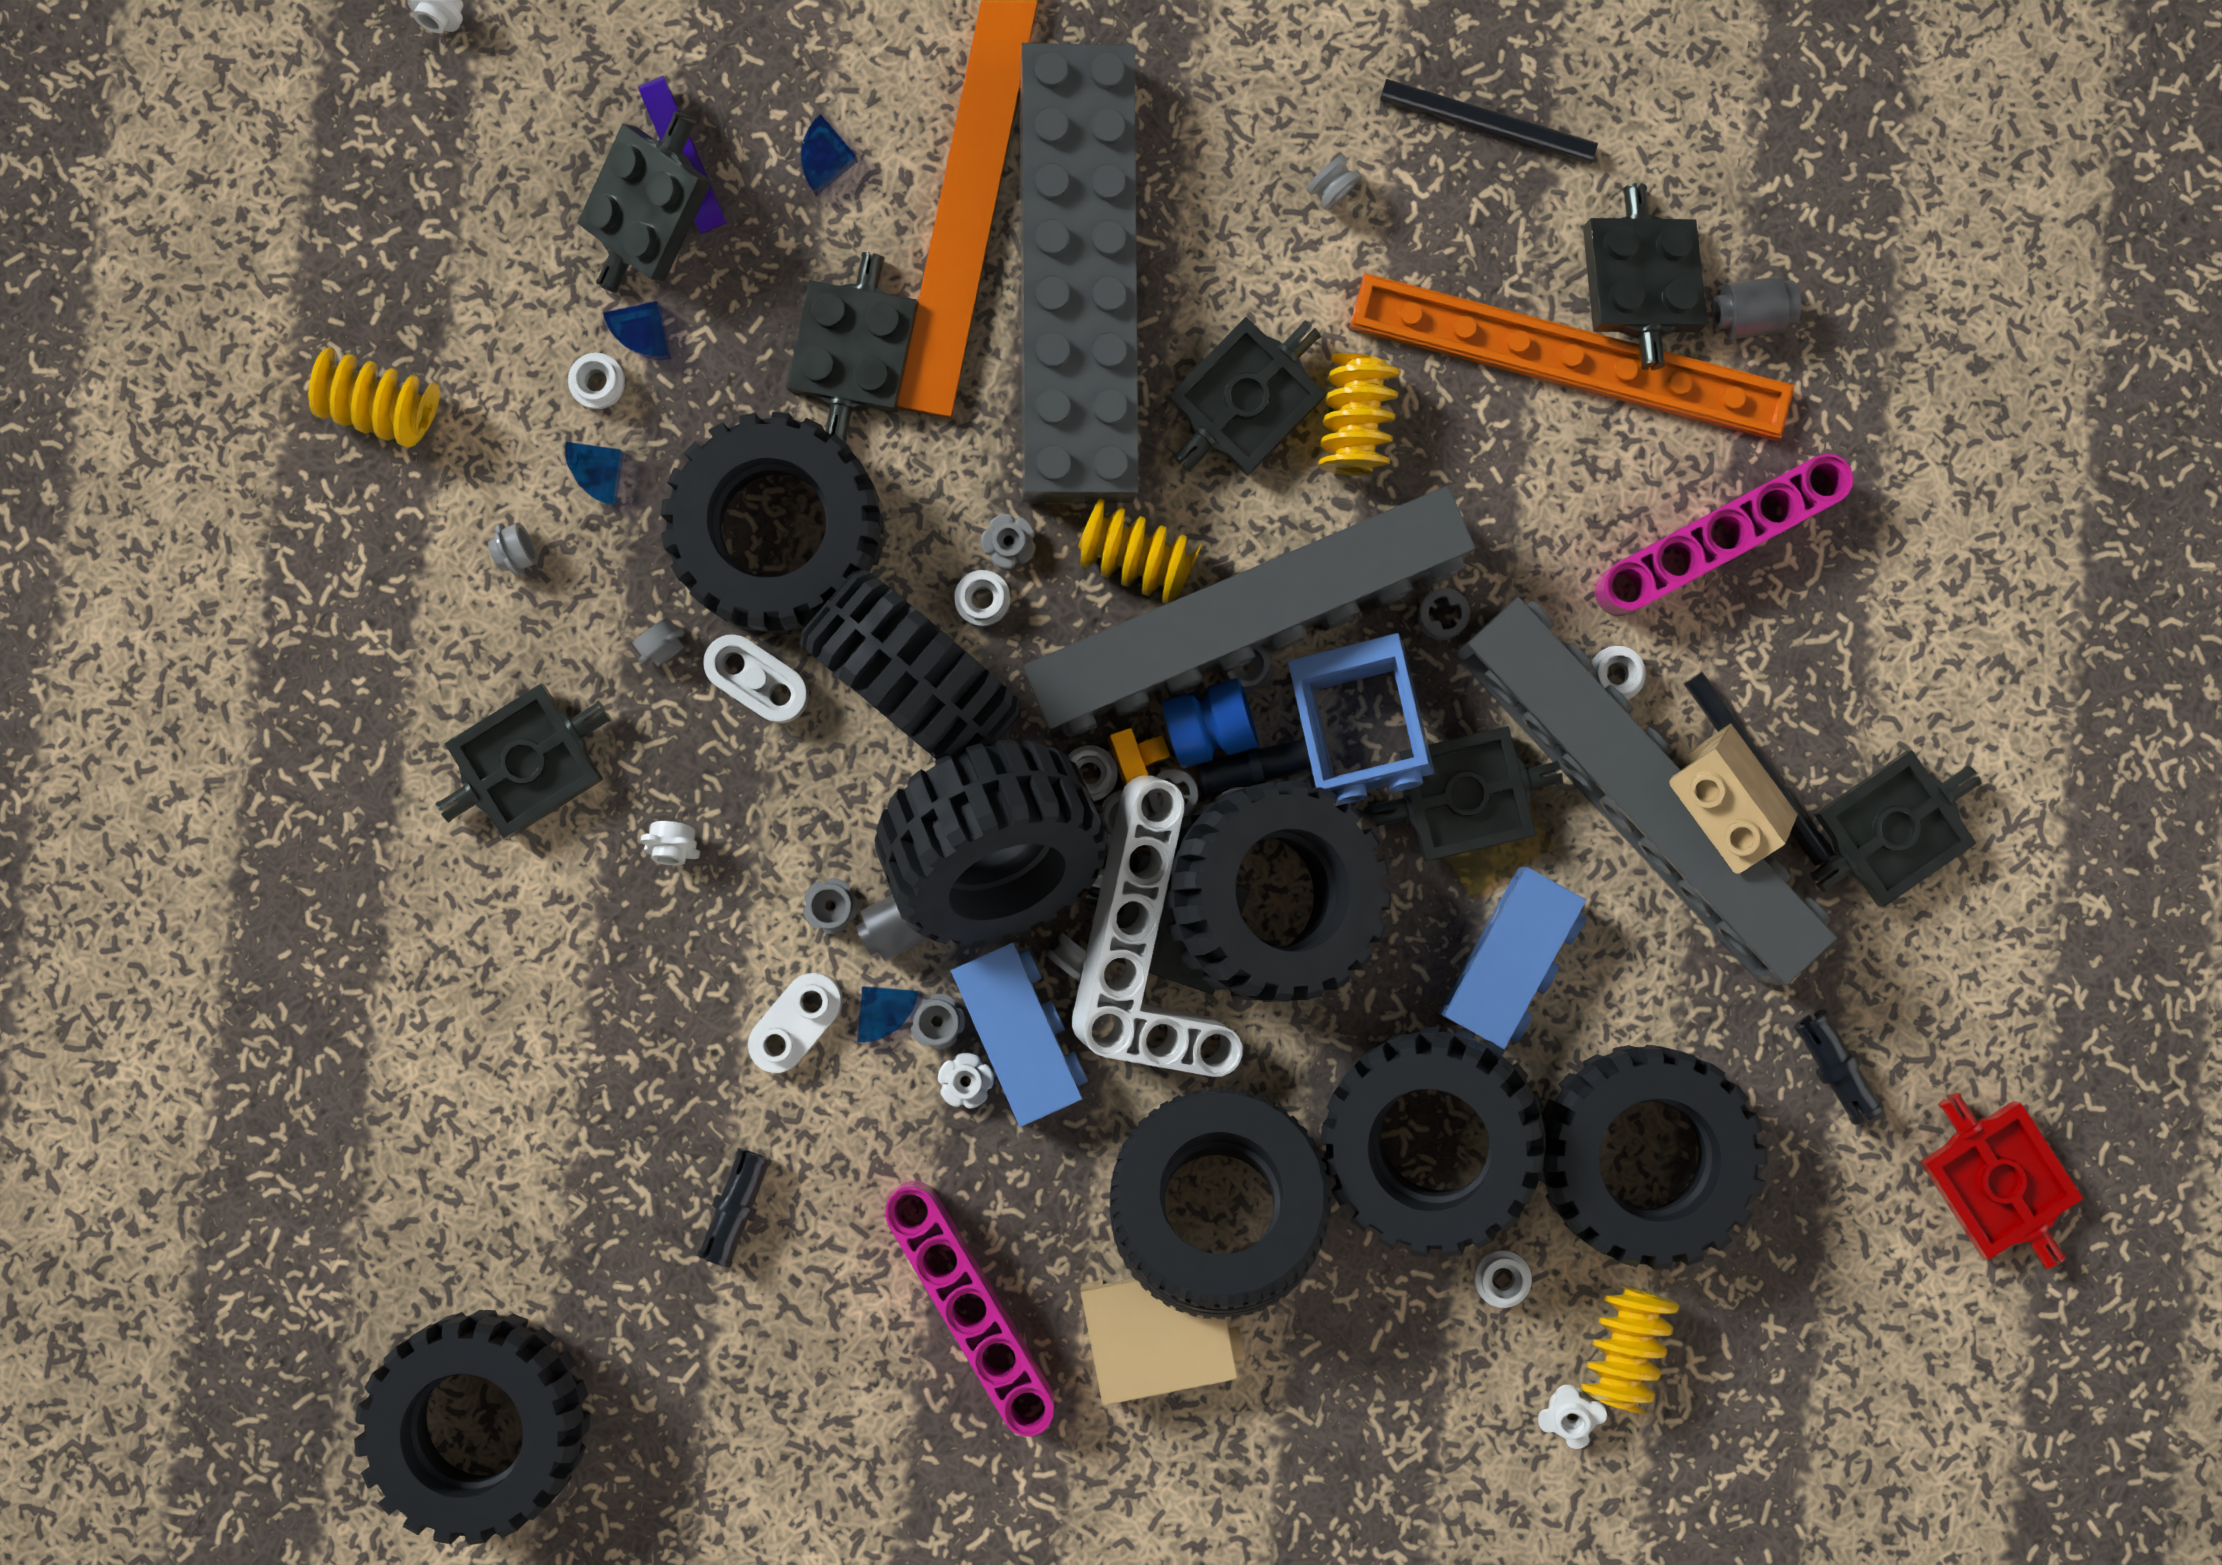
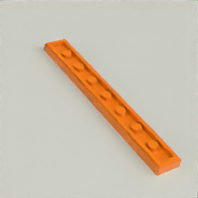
(966, 208)
(1570, 357)

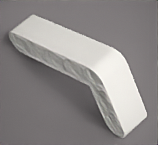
(1136, 946)

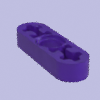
(661, 106)

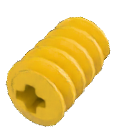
(370, 402)
(1357, 414)
(1136, 553)
(1630, 1349)

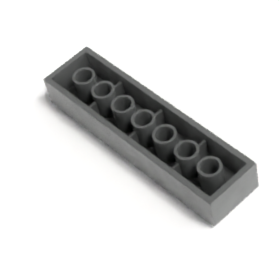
(1078, 273)
(1249, 611)
(1628, 780)

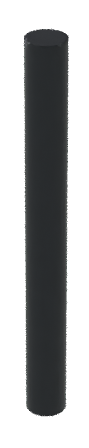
(1488, 121)
(1721, 717)

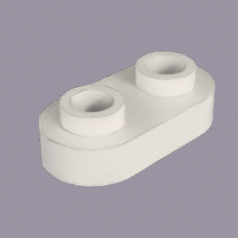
(757, 679)
(795, 1023)

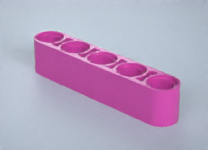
(1745, 521)
(977, 1334)

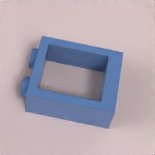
(1348, 665)

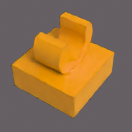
(1133, 757)

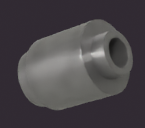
(1756, 307)
(886, 930)

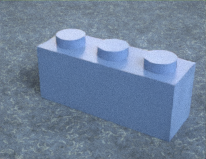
(1514, 958)
(1020, 1033)

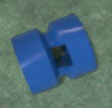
(1210, 723)

